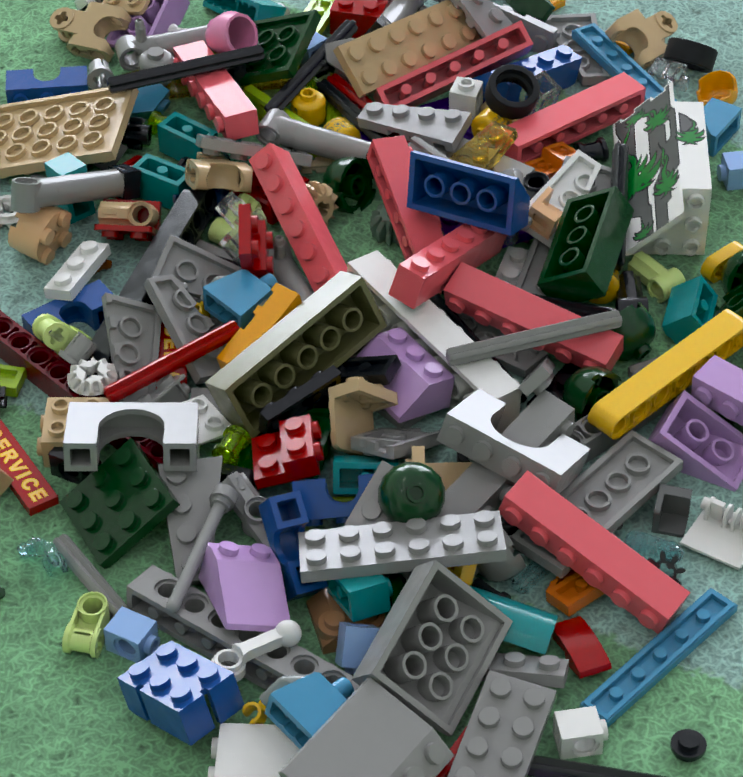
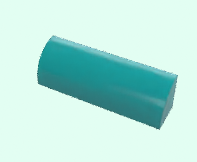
(253, 8)
(530, 626)

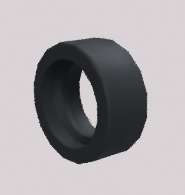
(694, 54)
(513, 74)

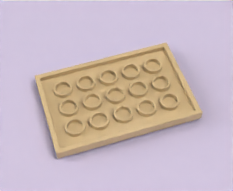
(80, 123)

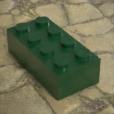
(586, 246)

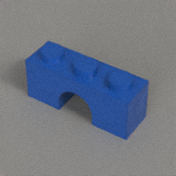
(23, 86)
(84, 308)
(321, 505)
(283, 519)

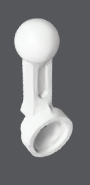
(285, 634)

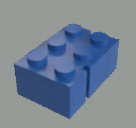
(171, 691)

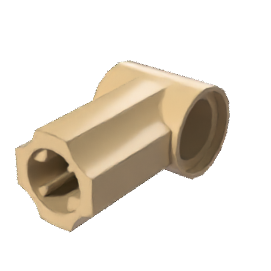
(126, 213)

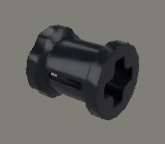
(596, 150)

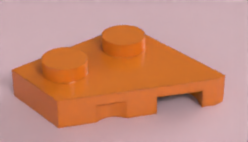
(571, 593)

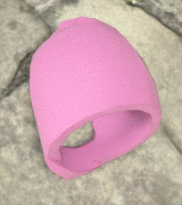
(231, 32)

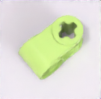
(59, 336)
(86, 626)

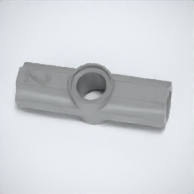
(247, 506)

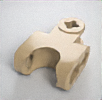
(88, 28)
(644, 34)
(219, 173)

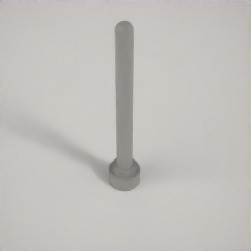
(221, 501)

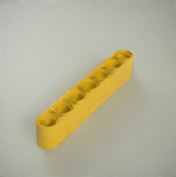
(666, 375)

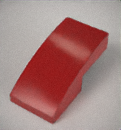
(581, 647)

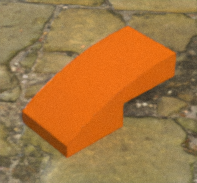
(551, 158)

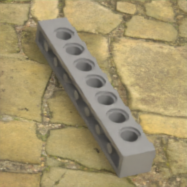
(202, 630)

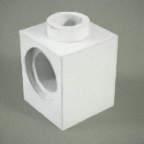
(466, 95)
(579, 732)

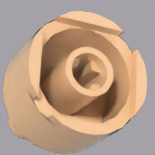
(41, 233)

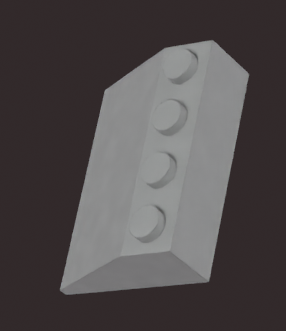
(435, 646)
(371, 738)

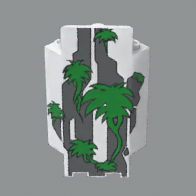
(667, 176)

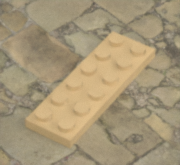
(404, 46)

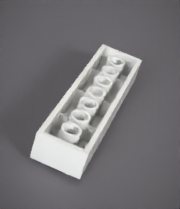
(436, 334)

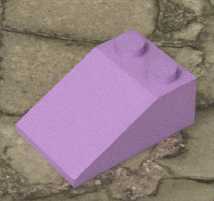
(157, 18)
(703, 440)
(244, 586)

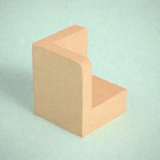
(544, 215)

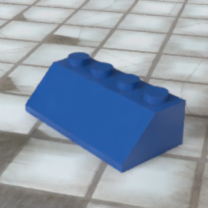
(558, 62)
(467, 194)

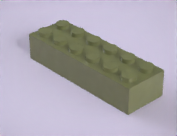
(308, 339)

